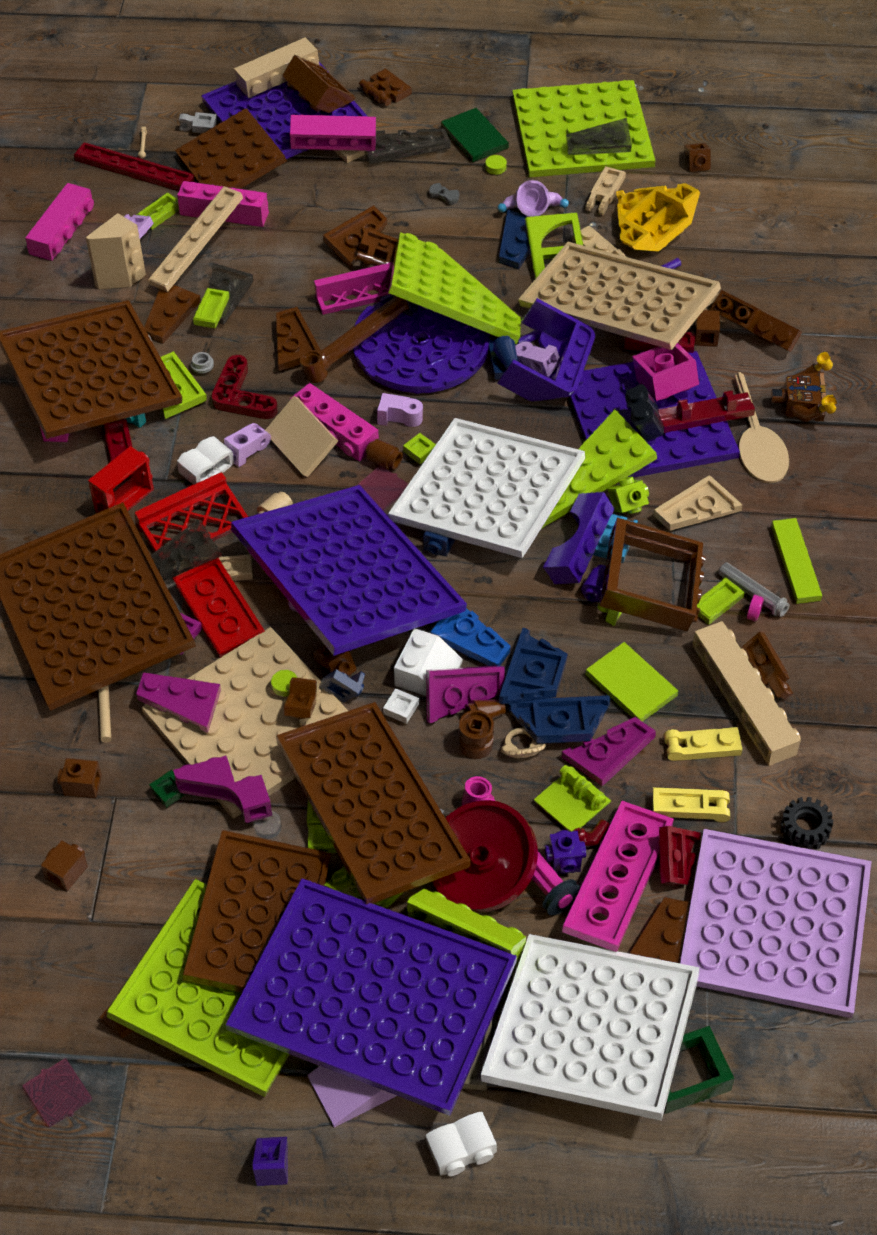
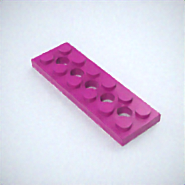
(627, 889)

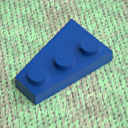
(471, 637)

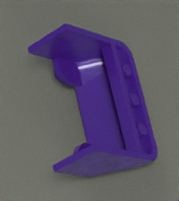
(573, 345)

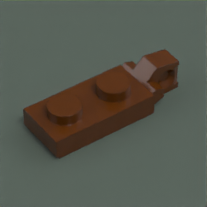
(766, 661)

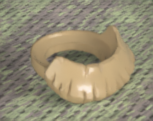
(512, 751)

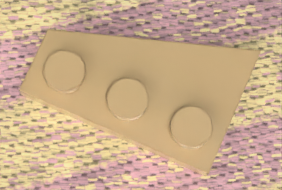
(697, 504)

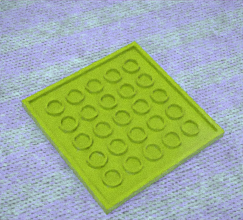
(554, 111)

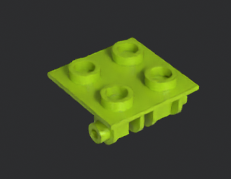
(572, 799)

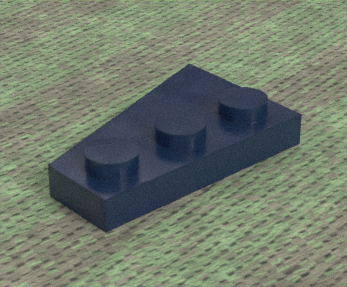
(515, 241)

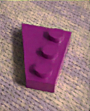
(611, 752)

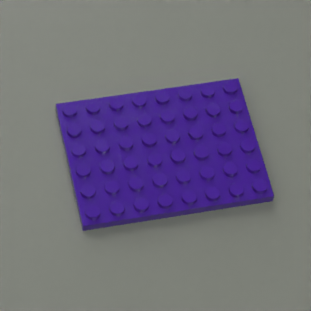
(347, 569)
(373, 995)

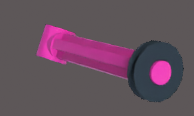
(558, 893)

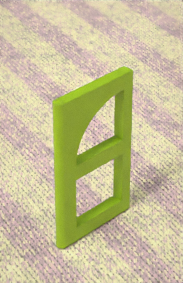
(539, 227)

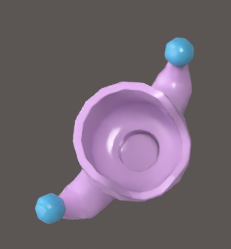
(532, 199)

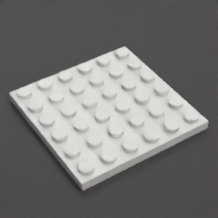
(487, 487)
(592, 1026)

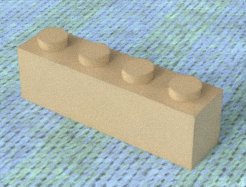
(268, 69)

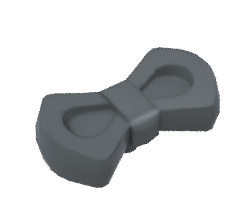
(450, 196)

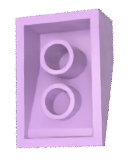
(343, 1096)

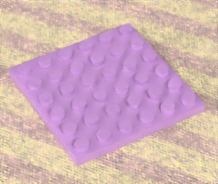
(777, 922)

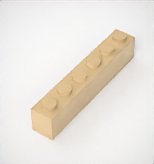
(746, 693)

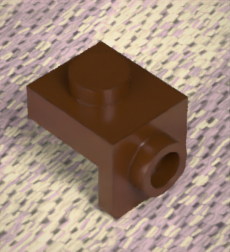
(301, 698)

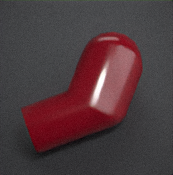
(593, 837)

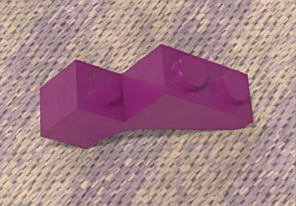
(215, 780)

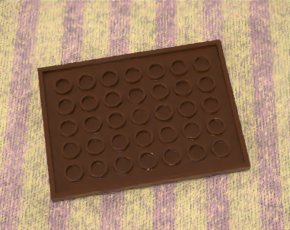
(90, 606)

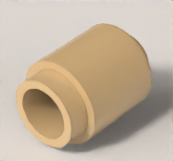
(275, 501)

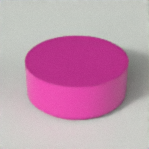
(755, 608)

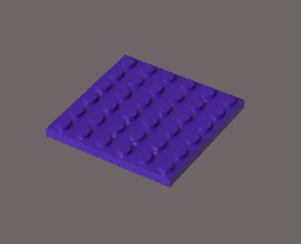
(270, 109)
(605, 390)

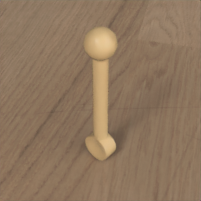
(141, 154)

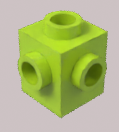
(629, 495)

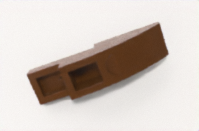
(756, 321)

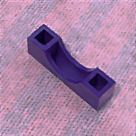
(570, 560)

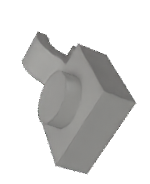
(199, 123)

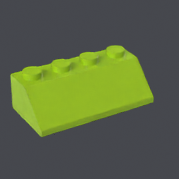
(460, 919)

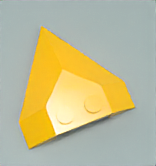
(655, 215)

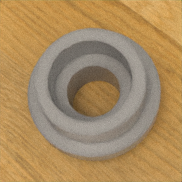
(202, 362)

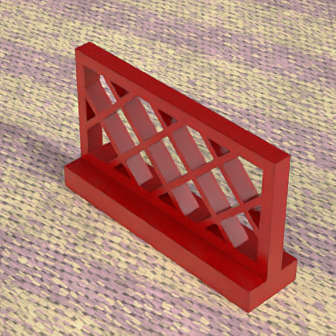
(186, 500)

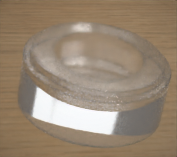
(268, 827)

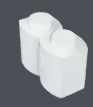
(205, 461)
(461, 1144)

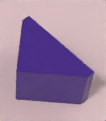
(271, 1161)

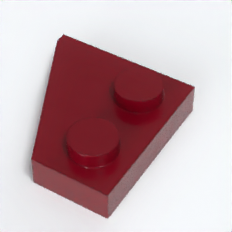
(676, 854)

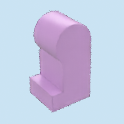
(537, 358)
(400, 410)
(247, 442)

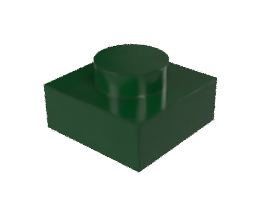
(166, 789)

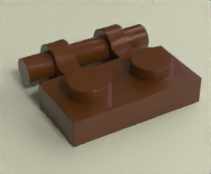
(386, 86)
(378, 244)

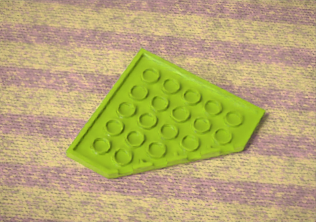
(439, 283)
(190, 1014)

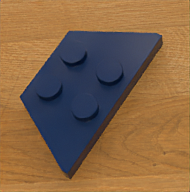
(533, 671)
(561, 718)

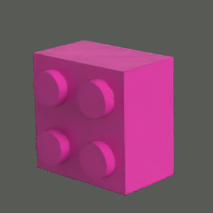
(666, 371)

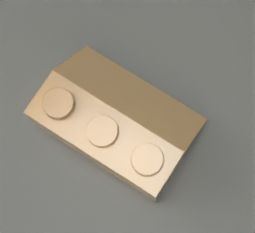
(116, 254)

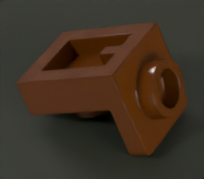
(699, 156)
(342, 662)

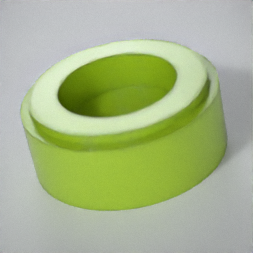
(496, 164)
(281, 682)

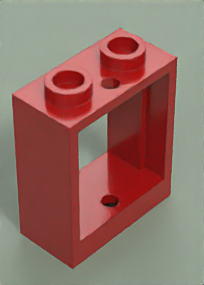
(133, 491)

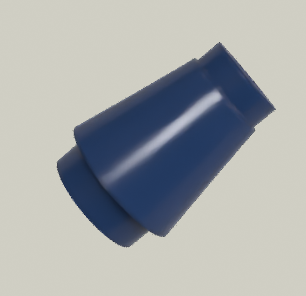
(505, 350)

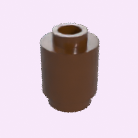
(384, 454)

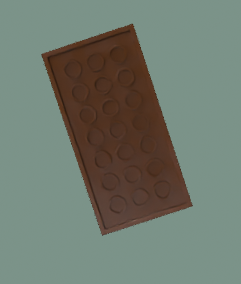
(372, 803)

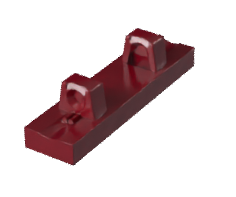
(706, 412)

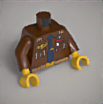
(806, 394)

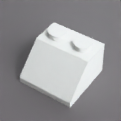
(420, 654)

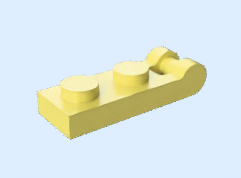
(703, 744)
(691, 803)

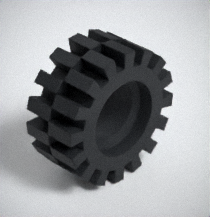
(806, 810)

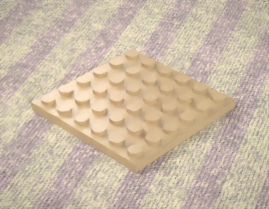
(246, 714)

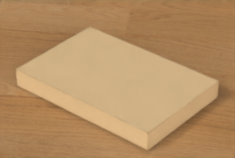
(301, 436)

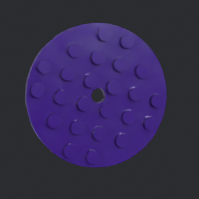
(436, 364)

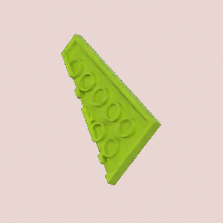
(610, 455)

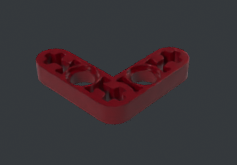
(234, 395)

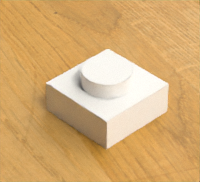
(401, 706)

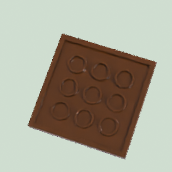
(231, 153)

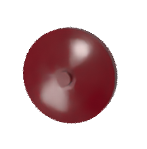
(500, 853)

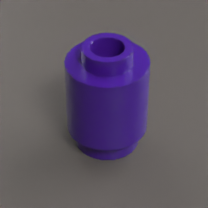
(593, 585)

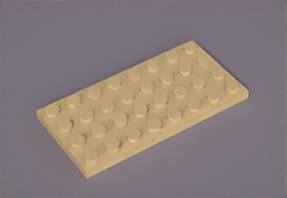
(622, 294)

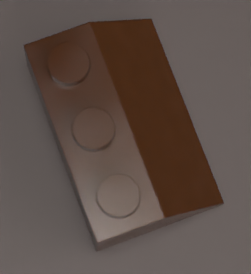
(316, 85)

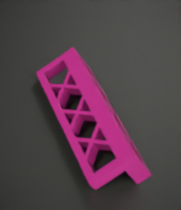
(353, 283)

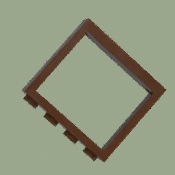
(661, 543)

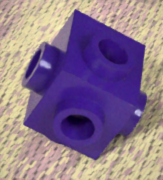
(565, 852)

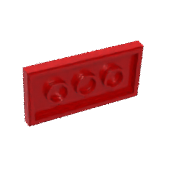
(218, 606)

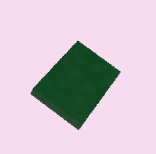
(474, 134)

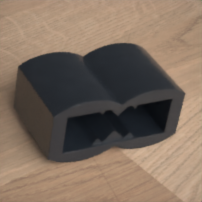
(644, 412)

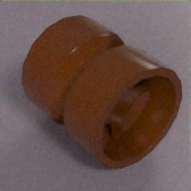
(476, 734)

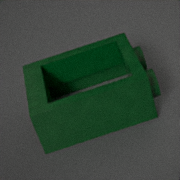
(722, 1077)

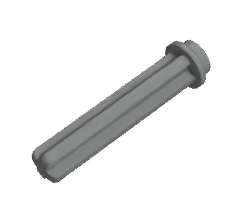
(778, 605)

